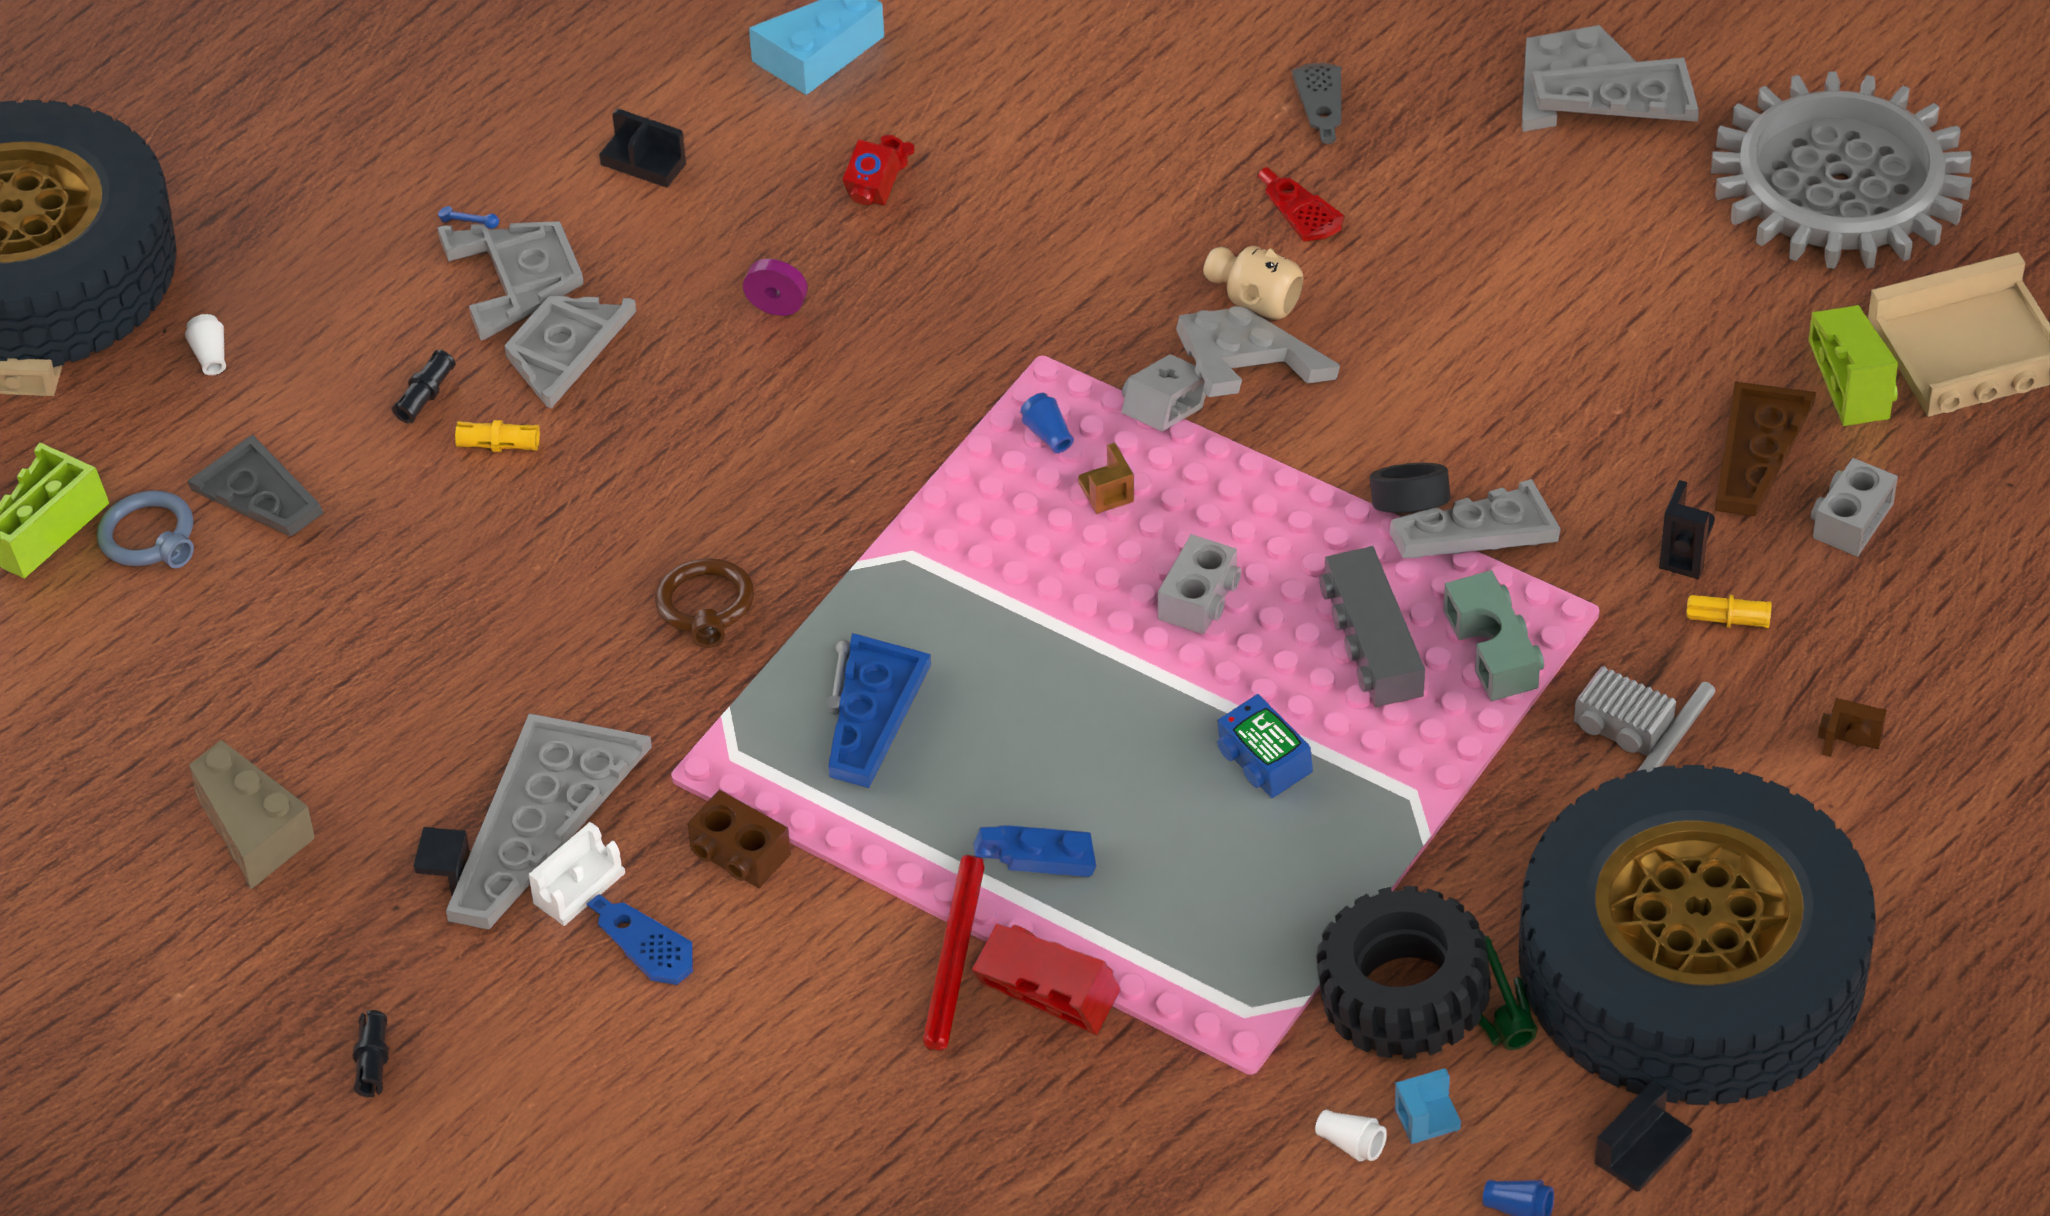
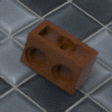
(738, 839)

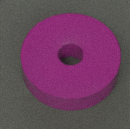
(775, 287)

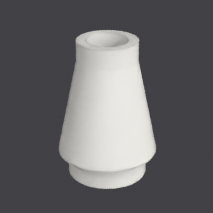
(206, 340)
(1354, 1134)

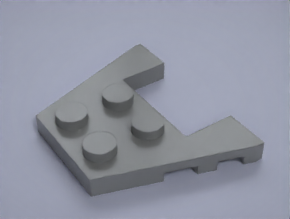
(1562, 51)
(530, 262)
(1243, 339)

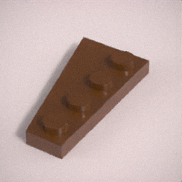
(1757, 441)

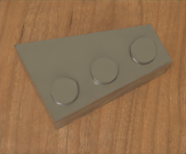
(250, 811)

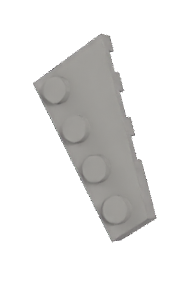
(1490, 523)

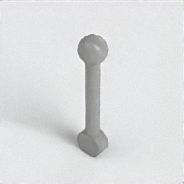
(833, 701)

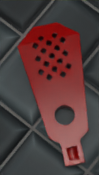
(1306, 213)

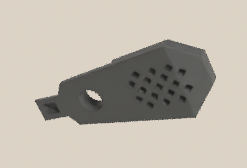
(1321, 94)

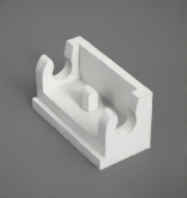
(575, 874)

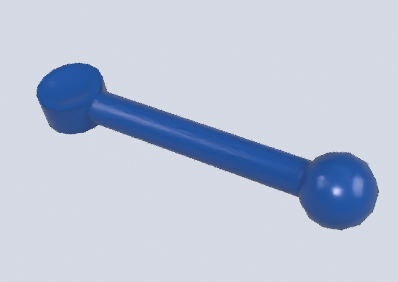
(446, 214)

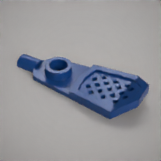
(647, 943)

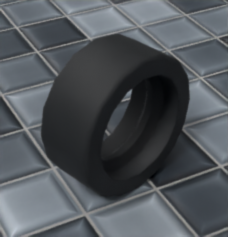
(1410, 487)

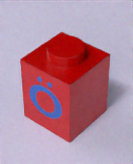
(871, 173)

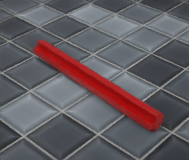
(953, 953)

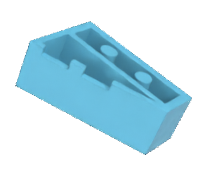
(816, 40)

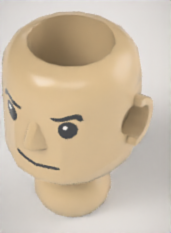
(1257, 279)

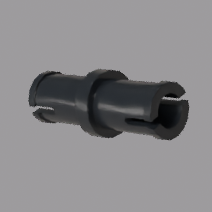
(423, 386)
(370, 1053)

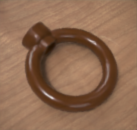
(707, 625)

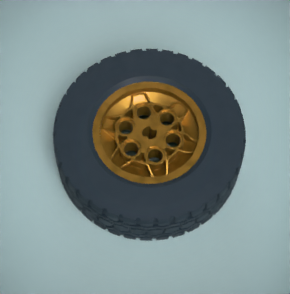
(79, 231)
(1696, 933)

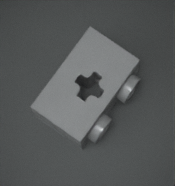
(1163, 393)

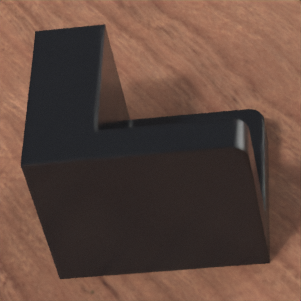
(442, 854)

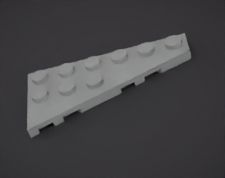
(543, 799)

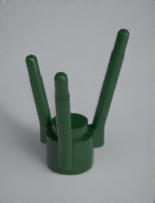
(1512, 1021)

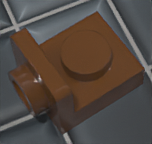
(1852, 723)

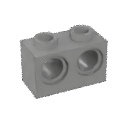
(1854, 506)
(1198, 584)

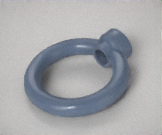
(172, 548)

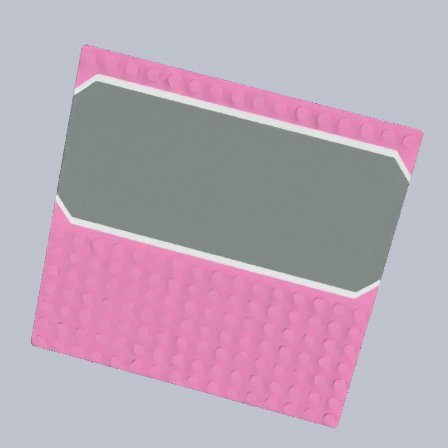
(1088, 714)

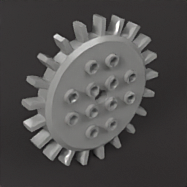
(1836, 135)

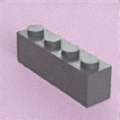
(1372, 627)

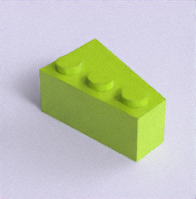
(1854, 364)
(47, 508)

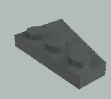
(257, 487)

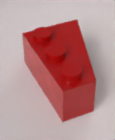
(1048, 977)

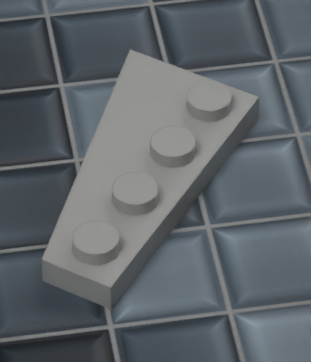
(1626, 89)

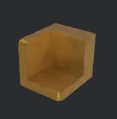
(1109, 485)

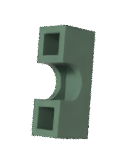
(1483, 609)

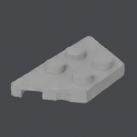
(564, 341)

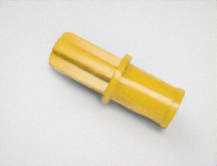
(1729, 611)

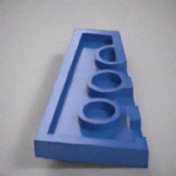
(873, 704)

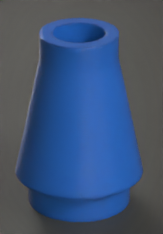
(1045, 420)
(1519, 1197)

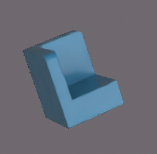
(1425, 1106)

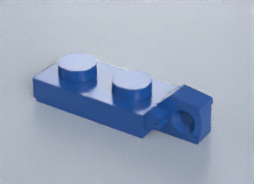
(1038, 849)

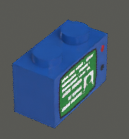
(1264, 746)

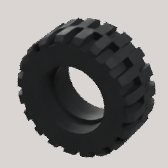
(1411, 1016)

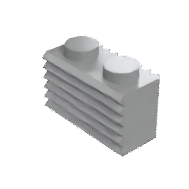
(1624, 711)

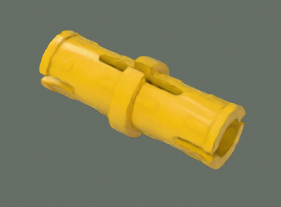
(497, 435)

